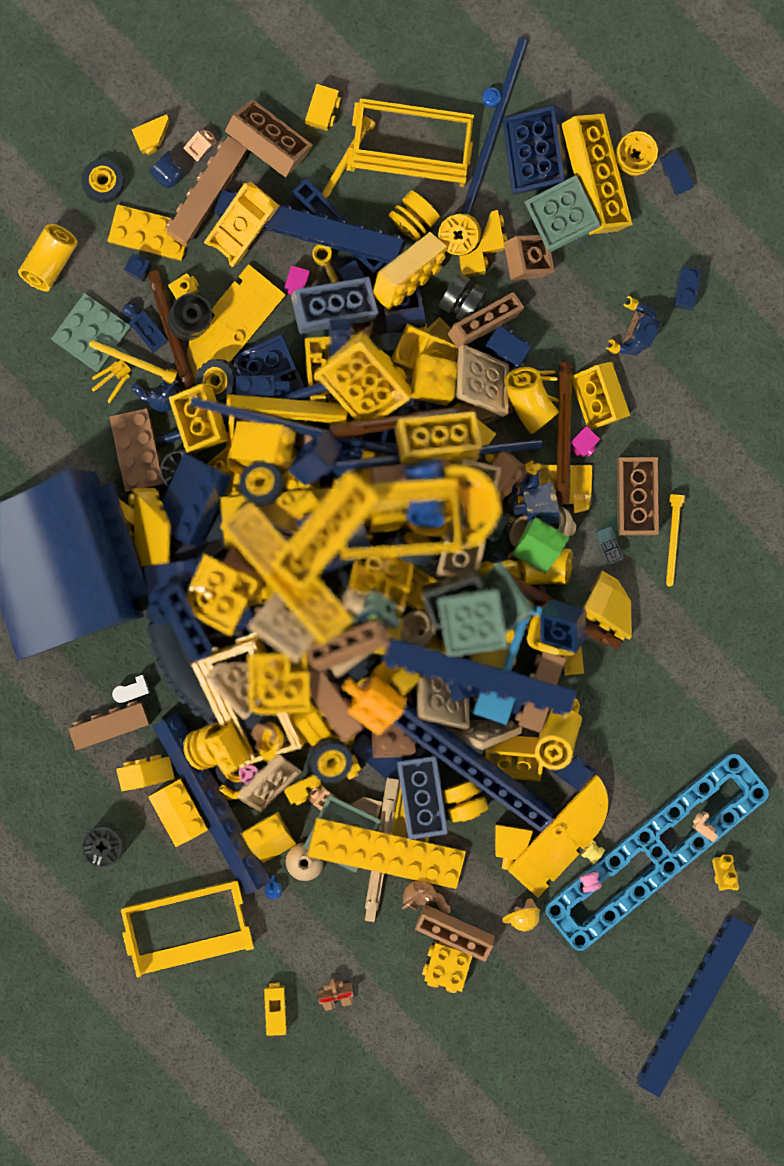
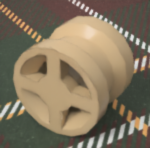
(353, 601)

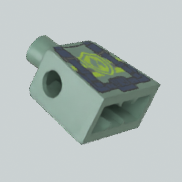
(377, 609)

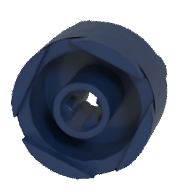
(575, 773)

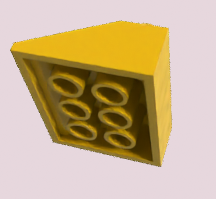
(363, 380)

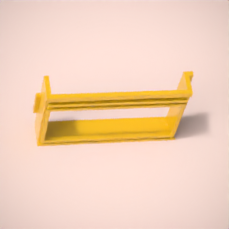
(404, 164)
(286, 409)
(413, 492)
(226, 714)
(192, 951)

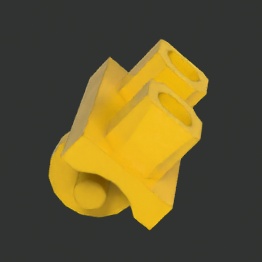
(725, 872)

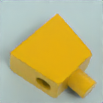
(510, 843)

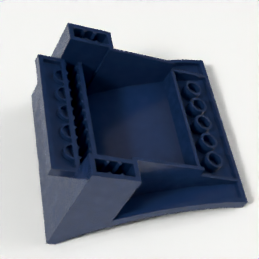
(66, 563)

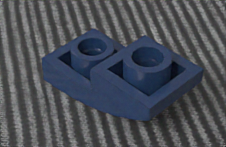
(677, 172)

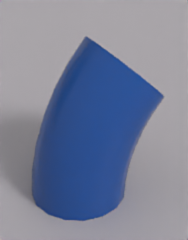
(426, 512)

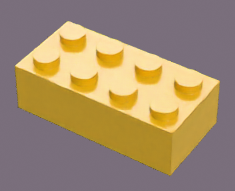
(409, 271)
(438, 438)

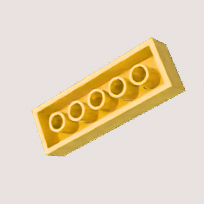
(597, 170)
(327, 530)

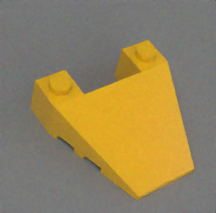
(150, 527)

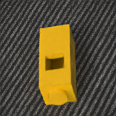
(275, 1009)

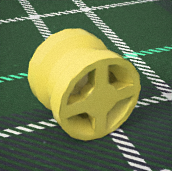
(593, 852)

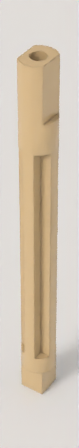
(385, 826)

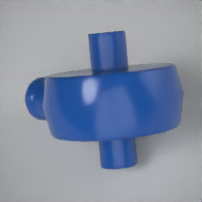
(273, 889)

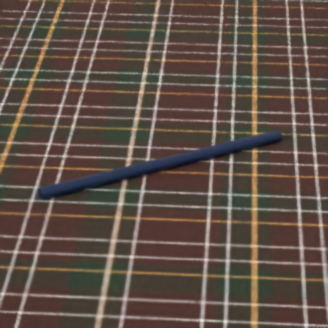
(493, 129)
(295, 395)
(297, 427)
(395, 459)

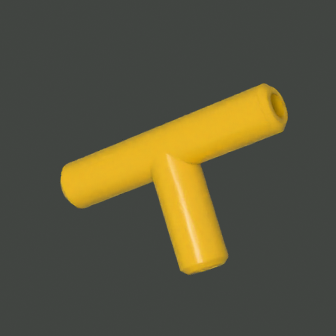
(228, 793)

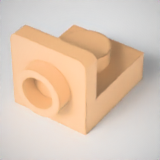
(200, 144)
(319, 796)
(706, 830)

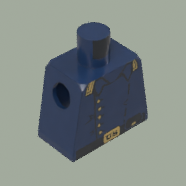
(540, 504)

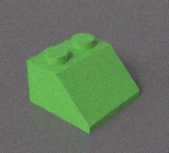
(540, 545)

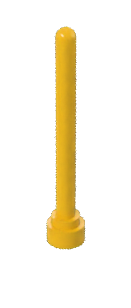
(367, 125)
(168, 375)
(677, 502)

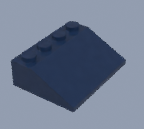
(537, 149)
(193, 499)

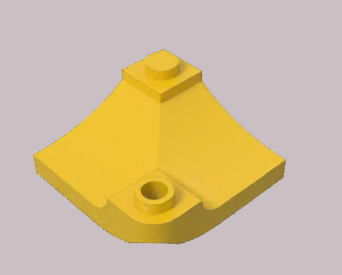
(385, 575)
(221, 594)
(278, 683)

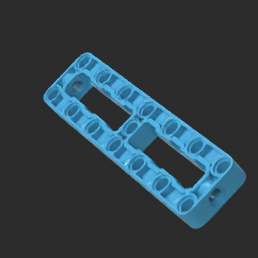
(680, 855)

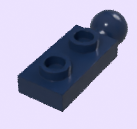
(144, 327)

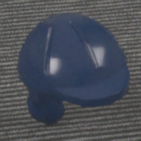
(158, 398)

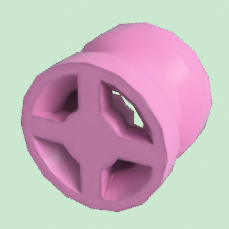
(249, 775)
(590, 882)

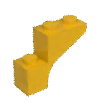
(491, 242)

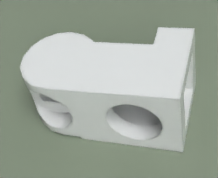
(135, 690)

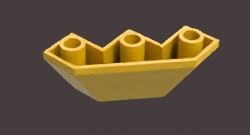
(610, 606)

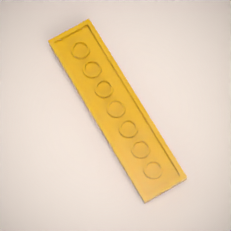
(262, 546)
(386, 853)

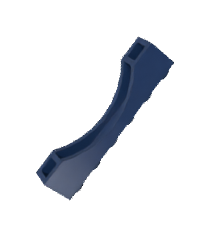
(317, 204)

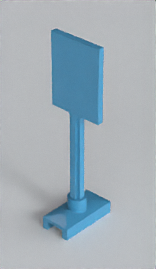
(490, 705)

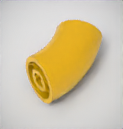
(48, 257)
(529, 398)
(557, 574)
(558, 739)

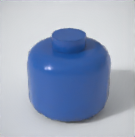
(491, 97)

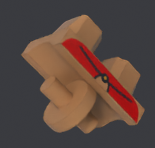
(333, 992)

